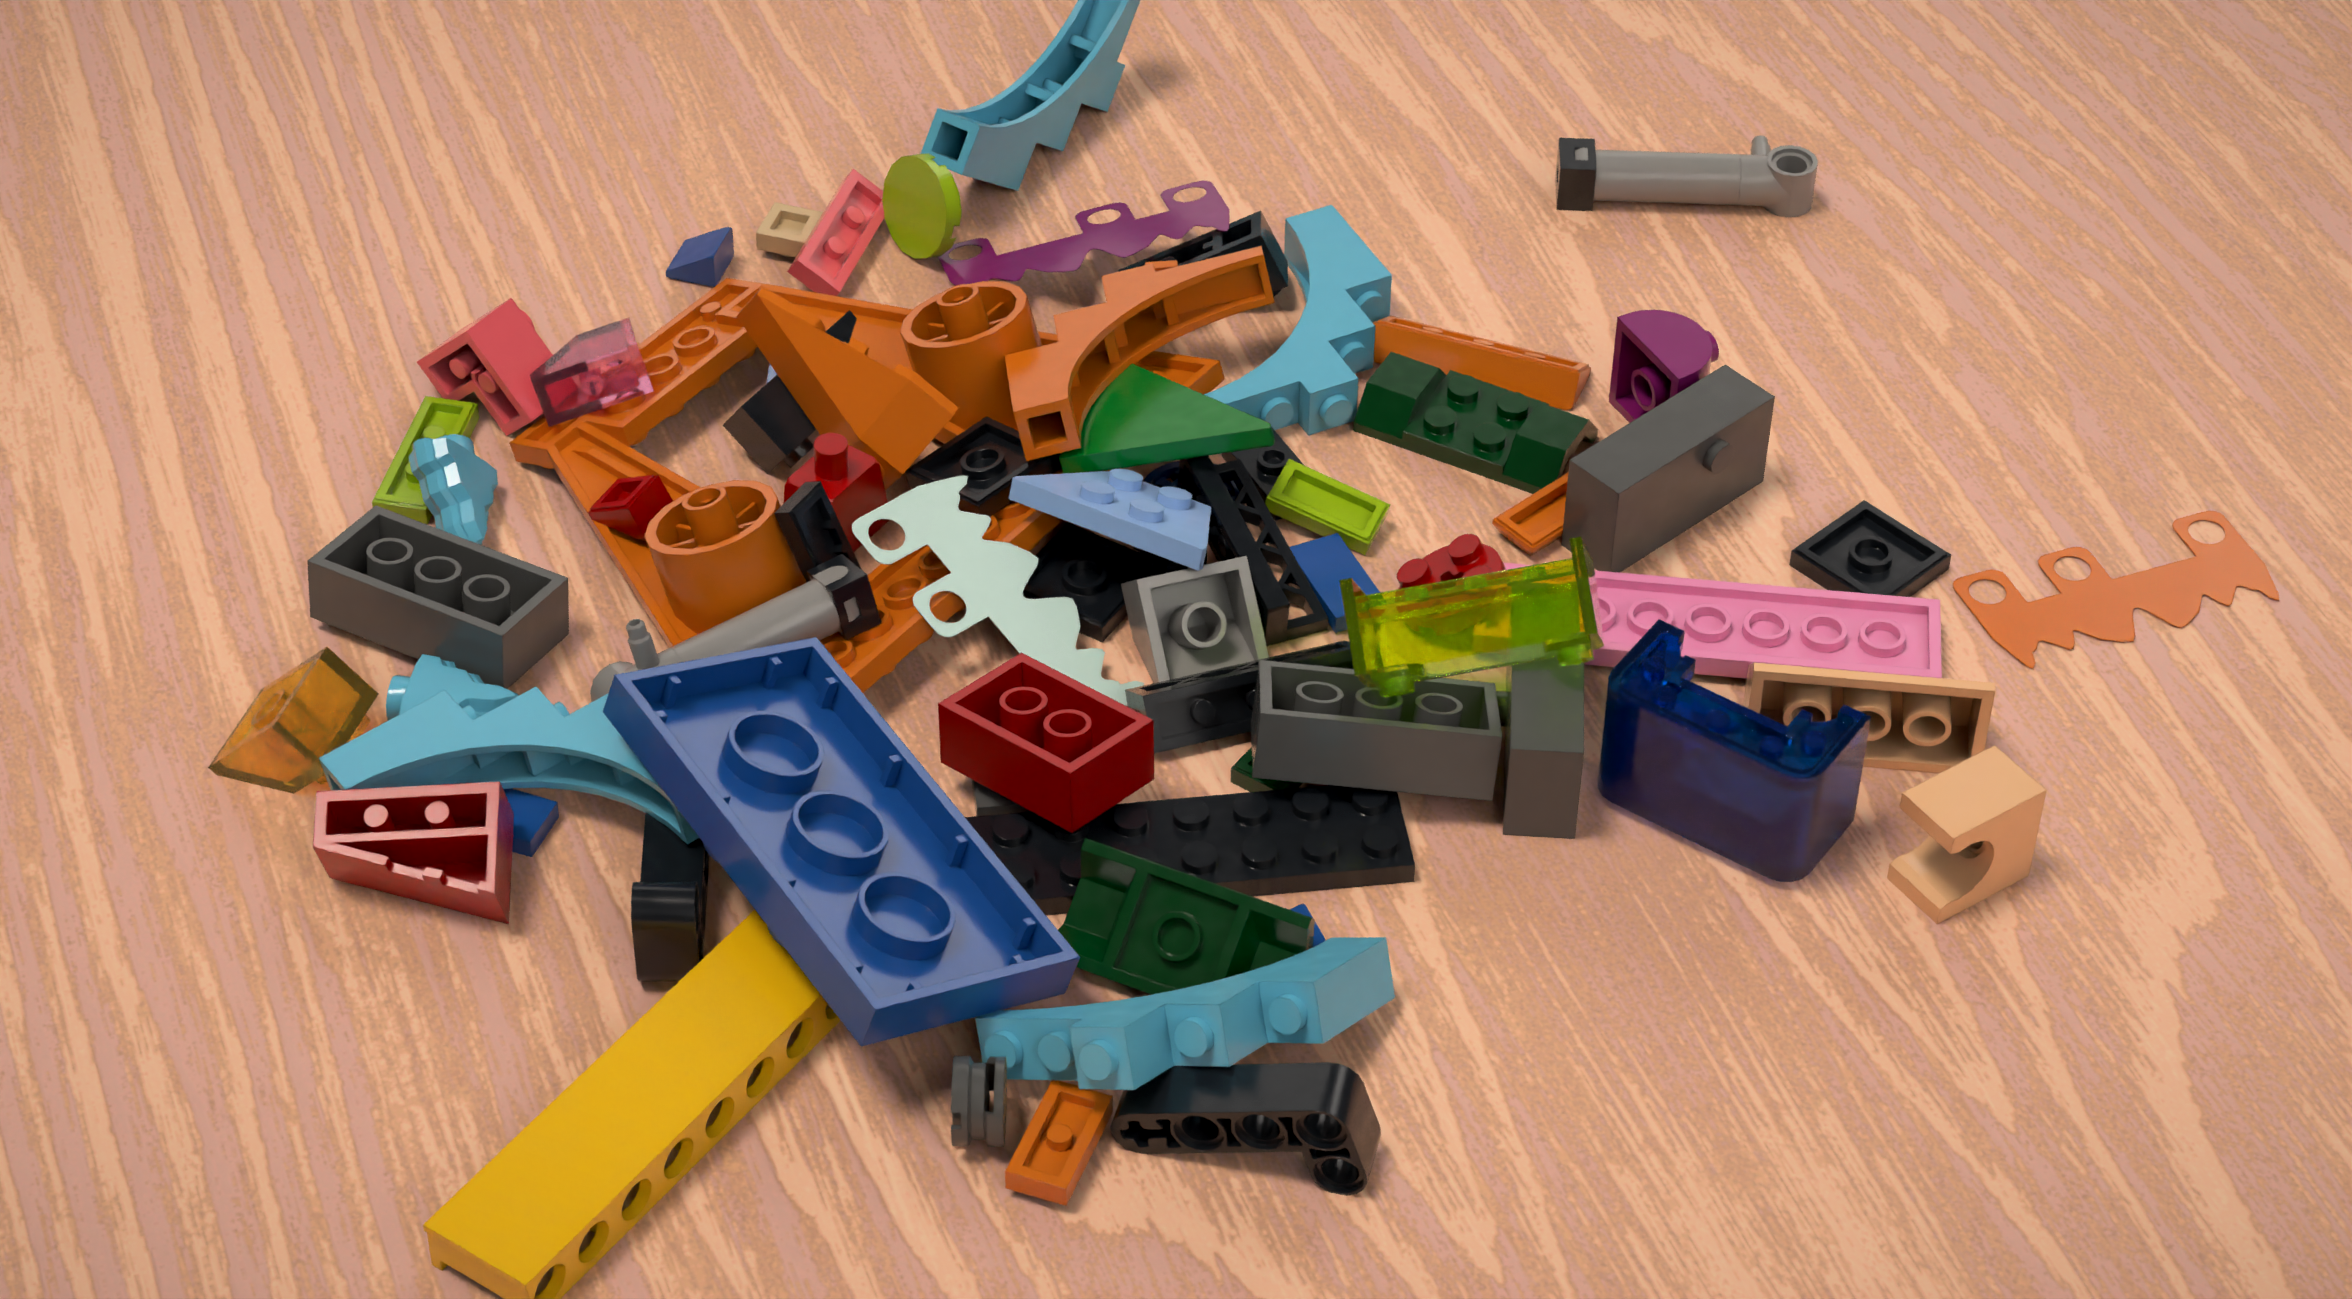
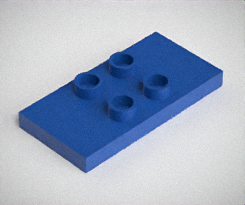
(840, 839)

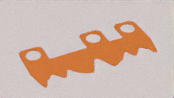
(2106, 605)

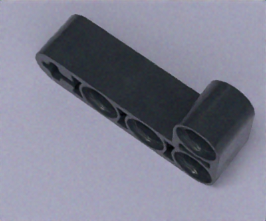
(669, 905)
(1258, 1109)

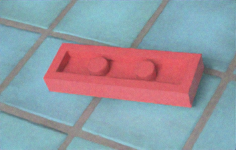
(840, 236)

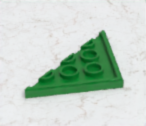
(1157, 421)

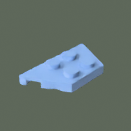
(1124, 509)

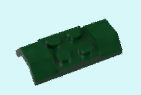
(1469, 423)
(1171, 928)

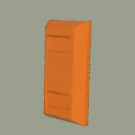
(1536, 519)

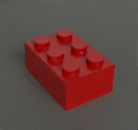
(1046, 742)

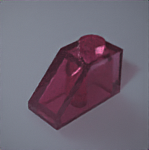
(592, 373)

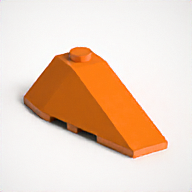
(844, 389)

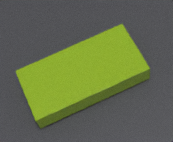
(1326, 506)

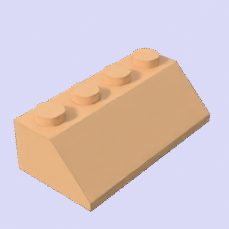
(1913, 722)

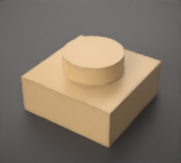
(786, 229)

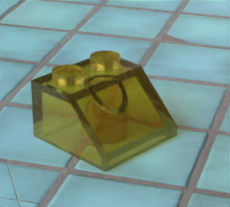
(295, 724)

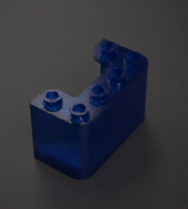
(1723, 771)

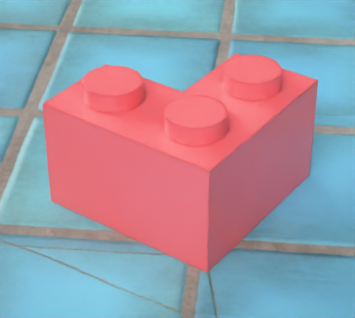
(493, 361)

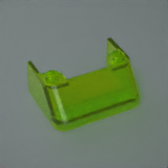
(1474, 623)

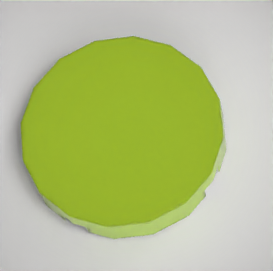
(921, 206)

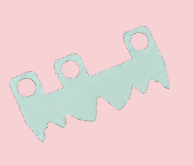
(988, 580)

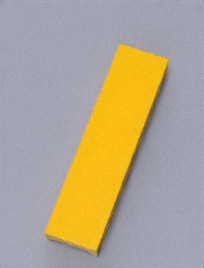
(627, 1115)

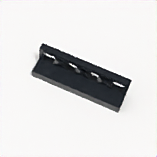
(1232, 539)
(1217, 700)

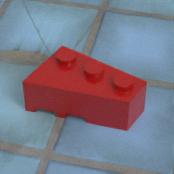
(422, 843)

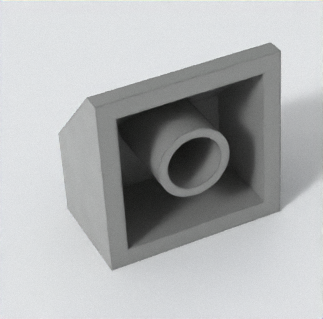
(1195, 619)

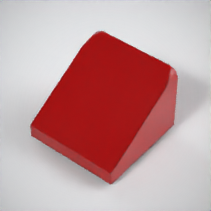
(631, 504)

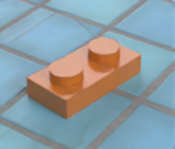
(1059, 1142)

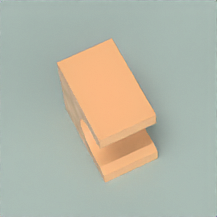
(1980, 830)

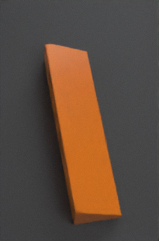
(1504, 365)

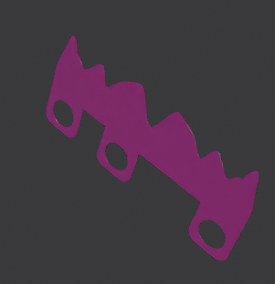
(1120, 238)

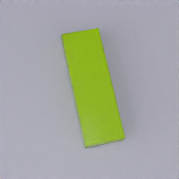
(435, 418)

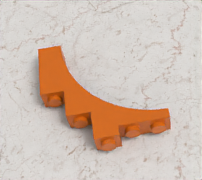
(1095, 344)

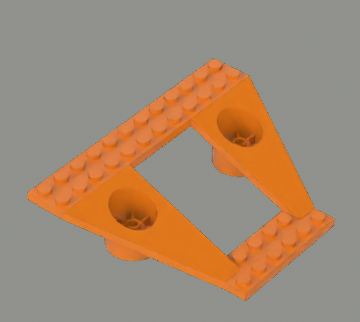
(721, 543)

